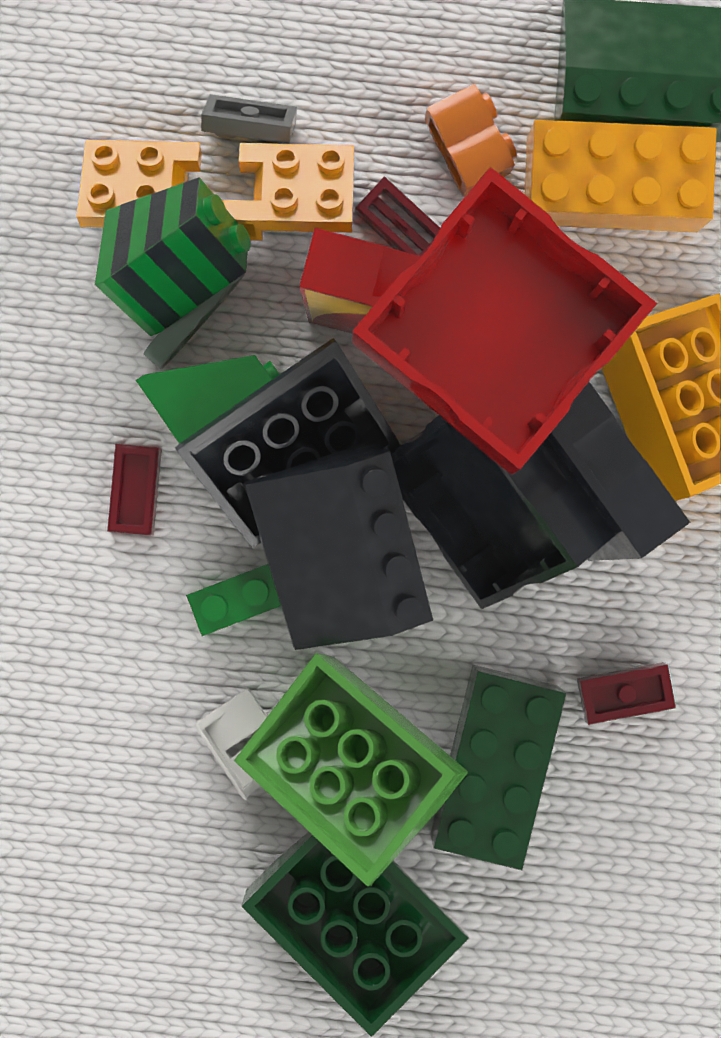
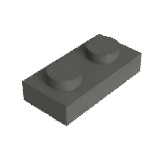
(249, 119)

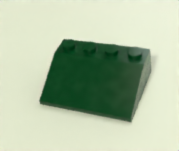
(639, 64)
(355, 940)

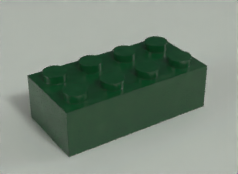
(506, 748)

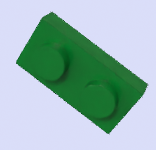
(234, 600)

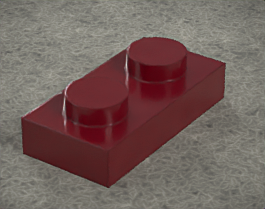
(626, 693)

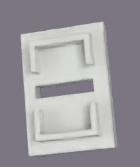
(226, 728)

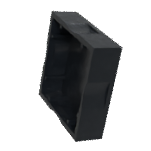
(615, 479)
(494, 524)

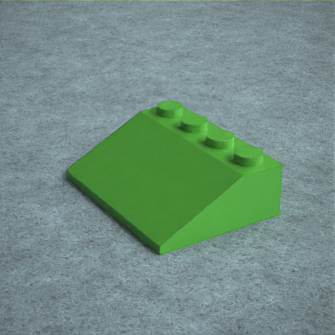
(349, 767)

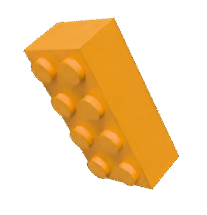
(622, 175)

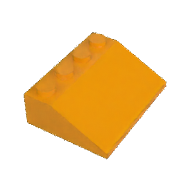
(671, 394)

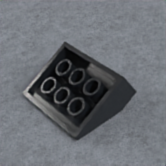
(287, 422)
(340, 548)

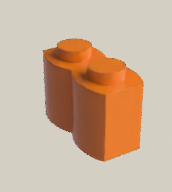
(469, 137)

